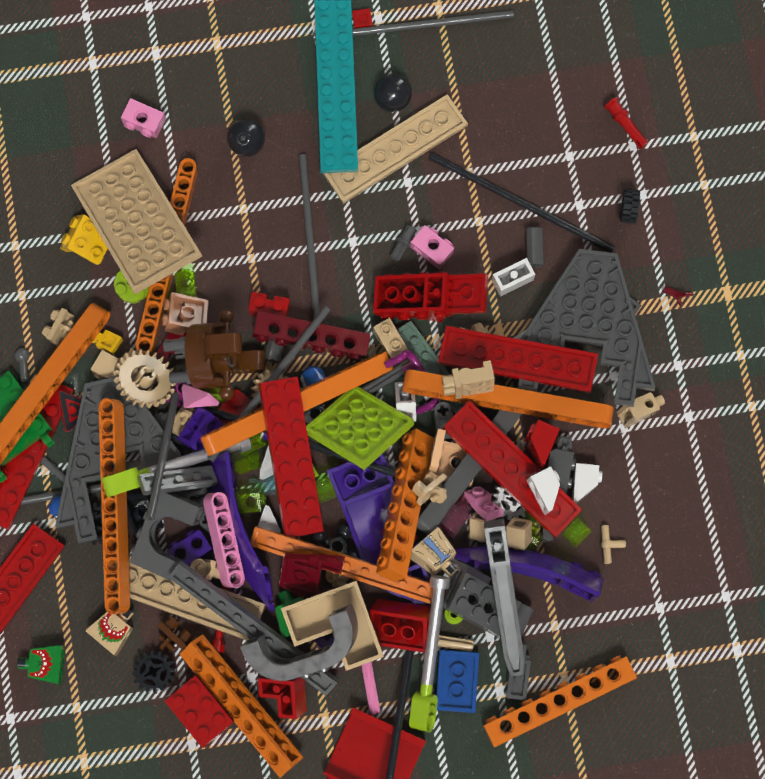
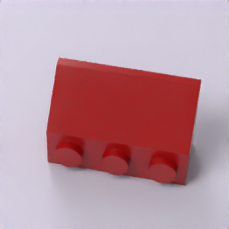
(540, 442)
(400, 624)

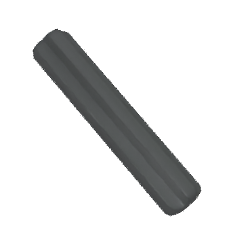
(385, 379)

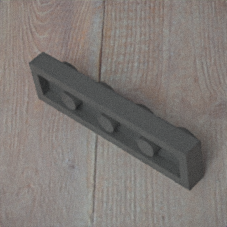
(179, 480)

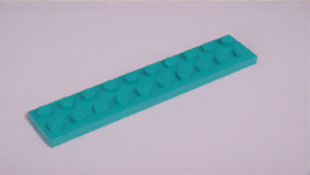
(336, 86)

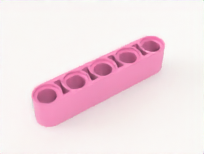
(230, 547)

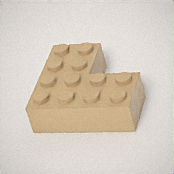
(310, 620)

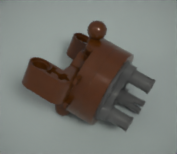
(212, 355)

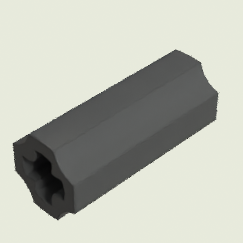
(534, 246)
(273, 351)

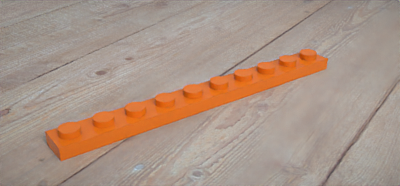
(353, 567)

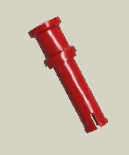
(621, 116)

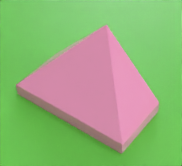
(197, 398)

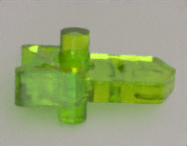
(256, 443)
(248, 463)

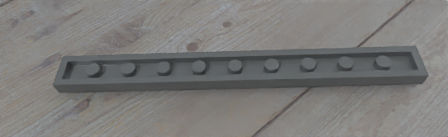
(244, 620)

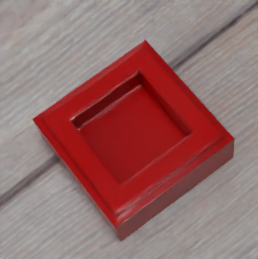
(362, 18)

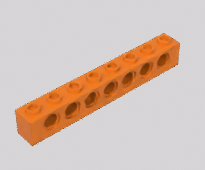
(403, 508)
(624, 675)
(241, 705)

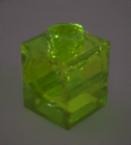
(186, 274)
(325, 489)
(247, 507)
(576, 532)

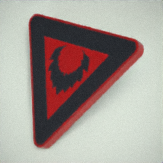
(70, 409)

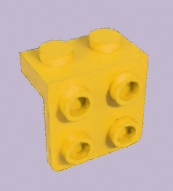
(84, 240)

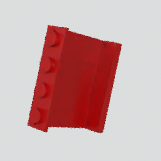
(366, 749)

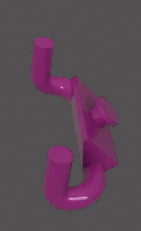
(414, 364)

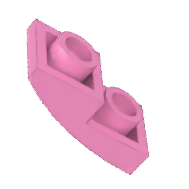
(482, 503)

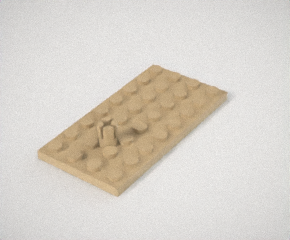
(136, 221)

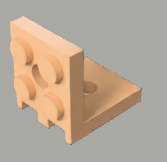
(442, 455)

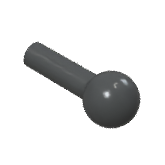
(22, 356)

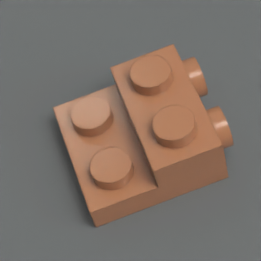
(183, 312)

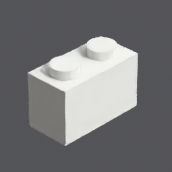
(513, 277)

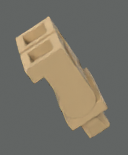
(469, 381)

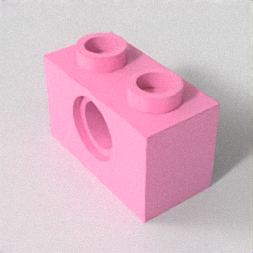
(137, 110)
(436, 257)

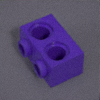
(198, 425)
(186, 544)

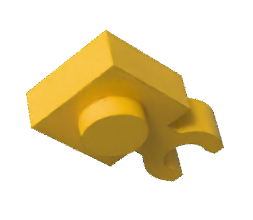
(108, 342)

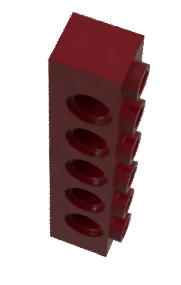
(359, 340)

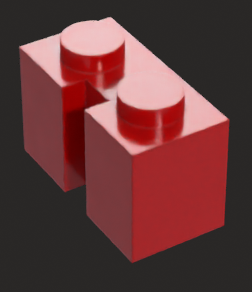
(261, 303)

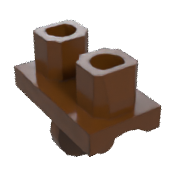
(168, 628)

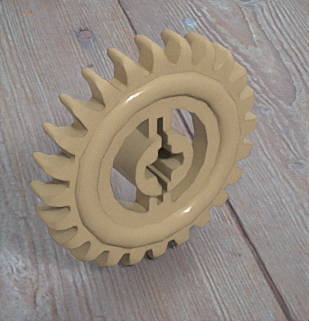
(149, 367)

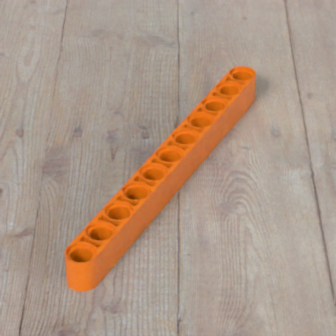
(164, 284)
(51, 377)
(311, 396)
(516, 401)
(119, 514)

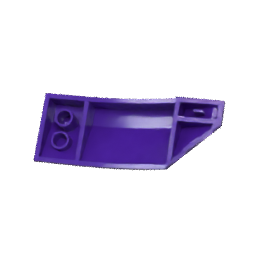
(365, 504)
(540, 566)
(254, 573)

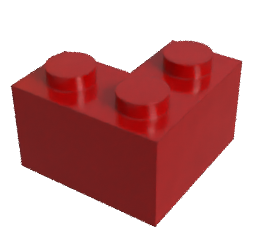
(289, 695)

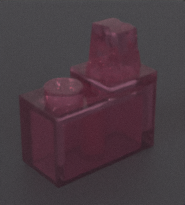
(456, 518)

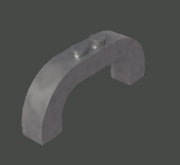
(282, 669)

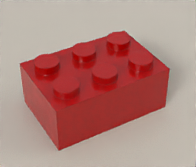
(199, 712)

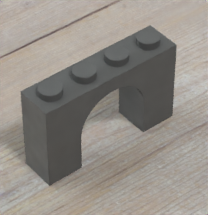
(146, 551)

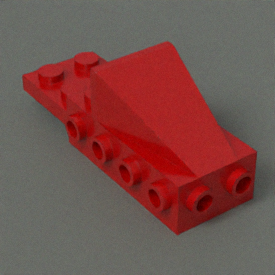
(429, 295)

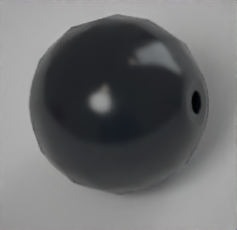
(392, 93)
(245, 137)

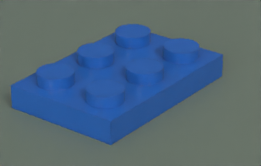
(457, 681)

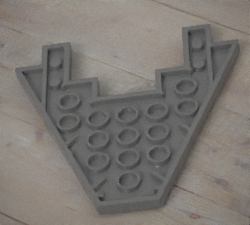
(595, 309)

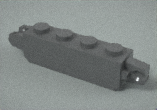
(562, 462)

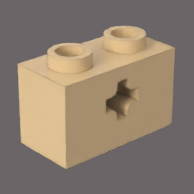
(389, 338)

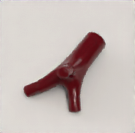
(677, 294)

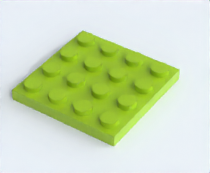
(359, 427)

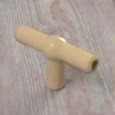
(607, 544)

